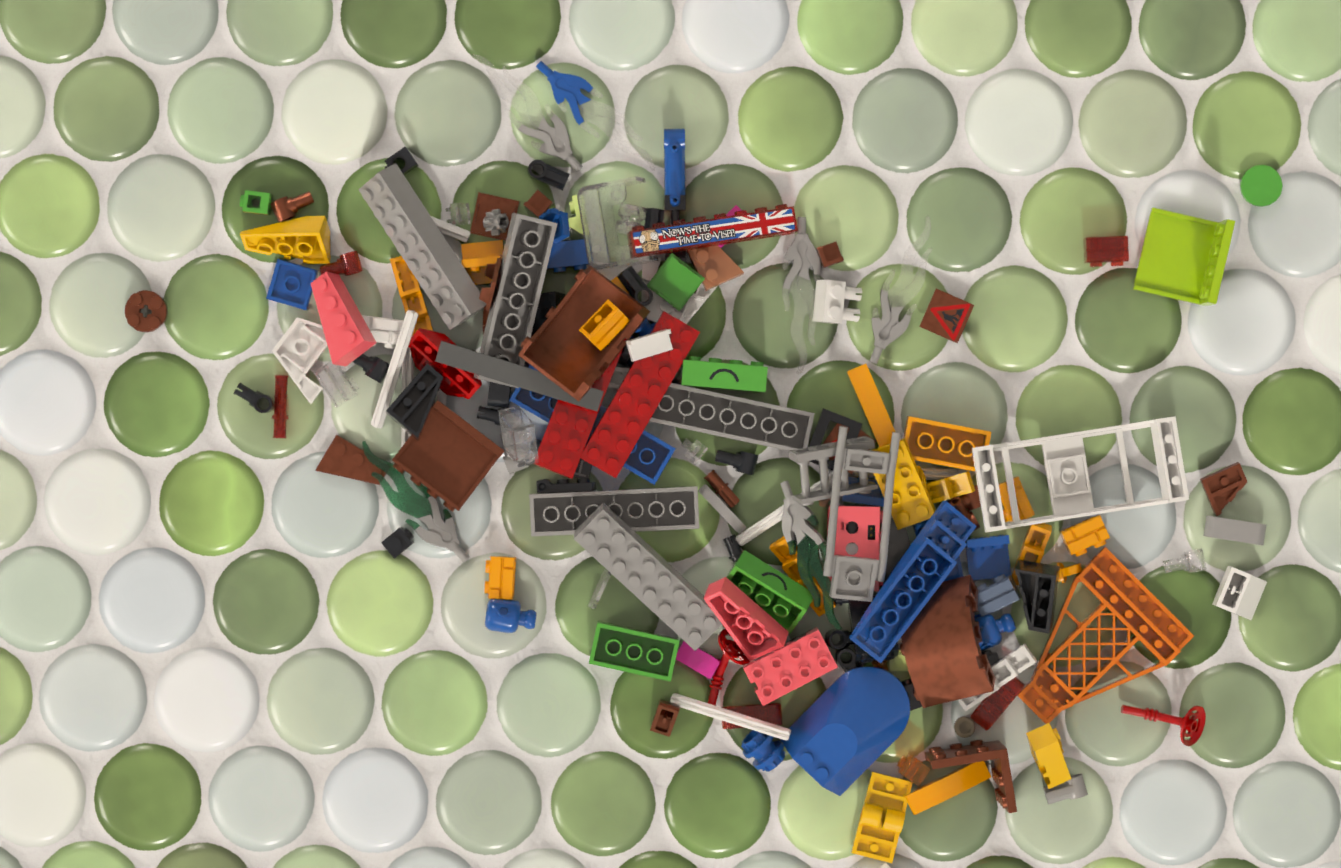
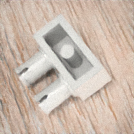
(830, 302)

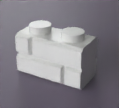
(384, 330)

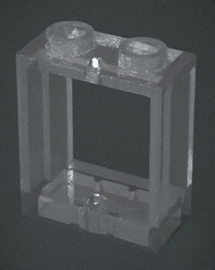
(517, 434)

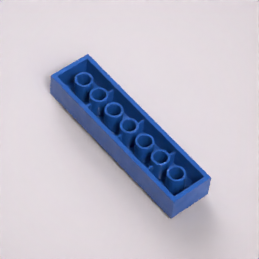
(647, 457)

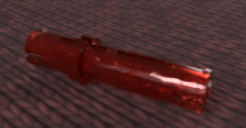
(280, 406)

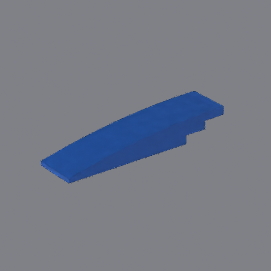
(913, 581)

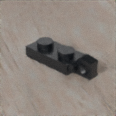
(547, 486)

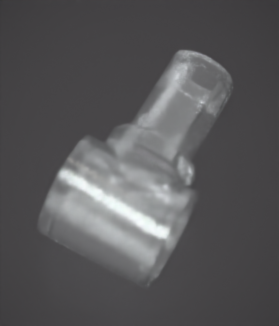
(1191, 561)

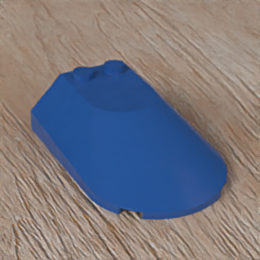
(849, 726)

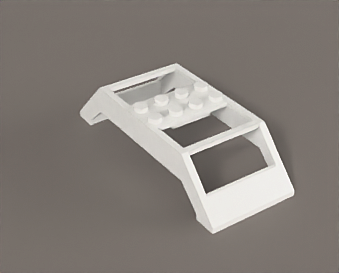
(1069, 474)

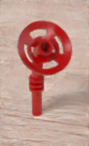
(730, 651)
(1190, 724)

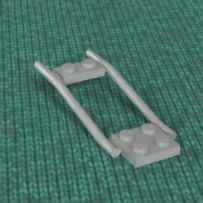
(855, 576)

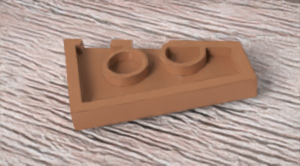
(714, 266)

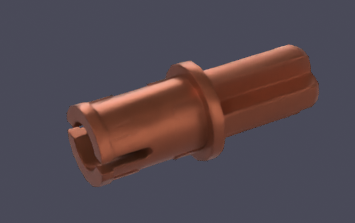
(722, 489)

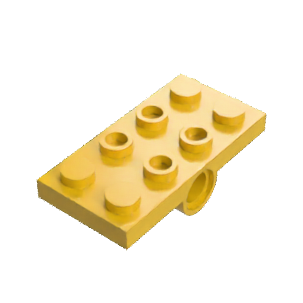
(910, 496)
(881, 817)

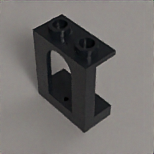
(825, 417)

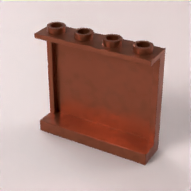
(447, 457)

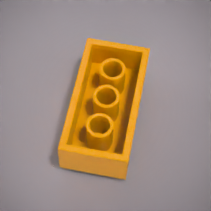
(943, 442)

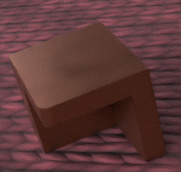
(538, 203)
(829, 254)

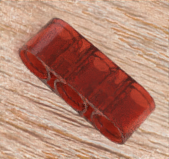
(995, 704)
(770, 713)

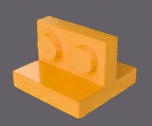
(477, 256)

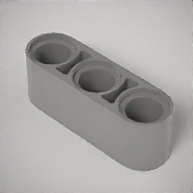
(1234, 530)

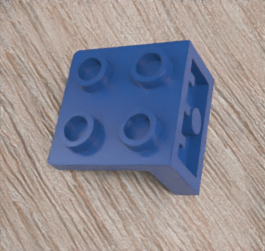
(988, 557)

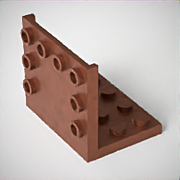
(978, 752)

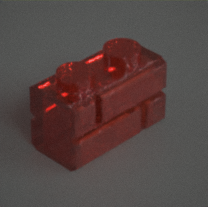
(1106, 250)

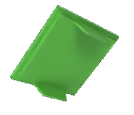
(675, 282)

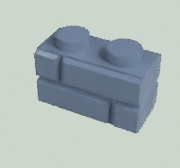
(997, 595)

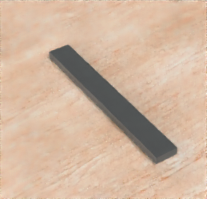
(511, 374)

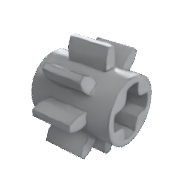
(495, 222)

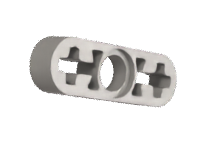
(722, 509)

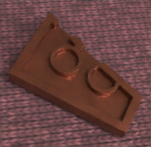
(348, 461)

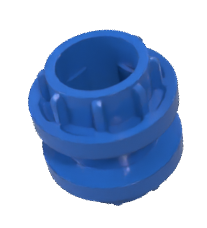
(764, 750)

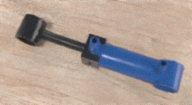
(675, 177)

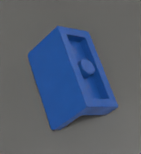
(874, 498)

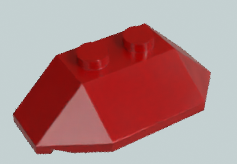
(424, 349)

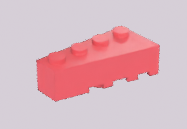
(341, 320)
(744, 619)

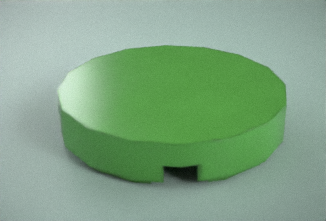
(1261, 185)

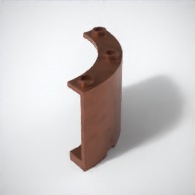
(563, 351)
(945, 647)

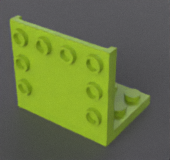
(1183, 257)

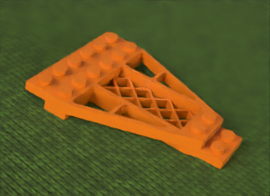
(1133, 607)

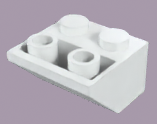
(1239, 592)

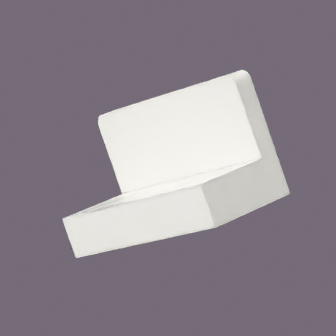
(649, 345)

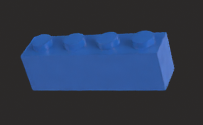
(568, 254)

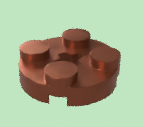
(137, 302)

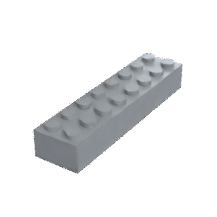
(422, 246)
(517, 289)
(734, 417)
(639, 508)
(647, 576)

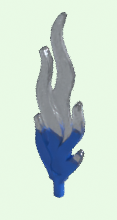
(584, 109)

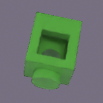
(247, 199)

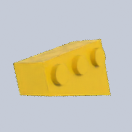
(1048, 755)

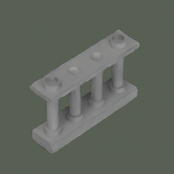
(822, 453)

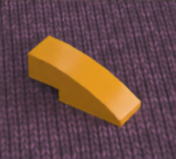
(1033, 545)

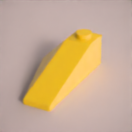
(298, 238)

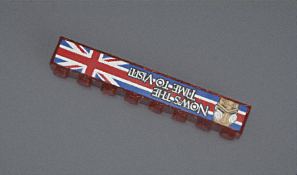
(712, 232)

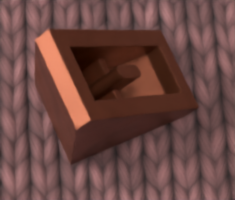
(664, 718)

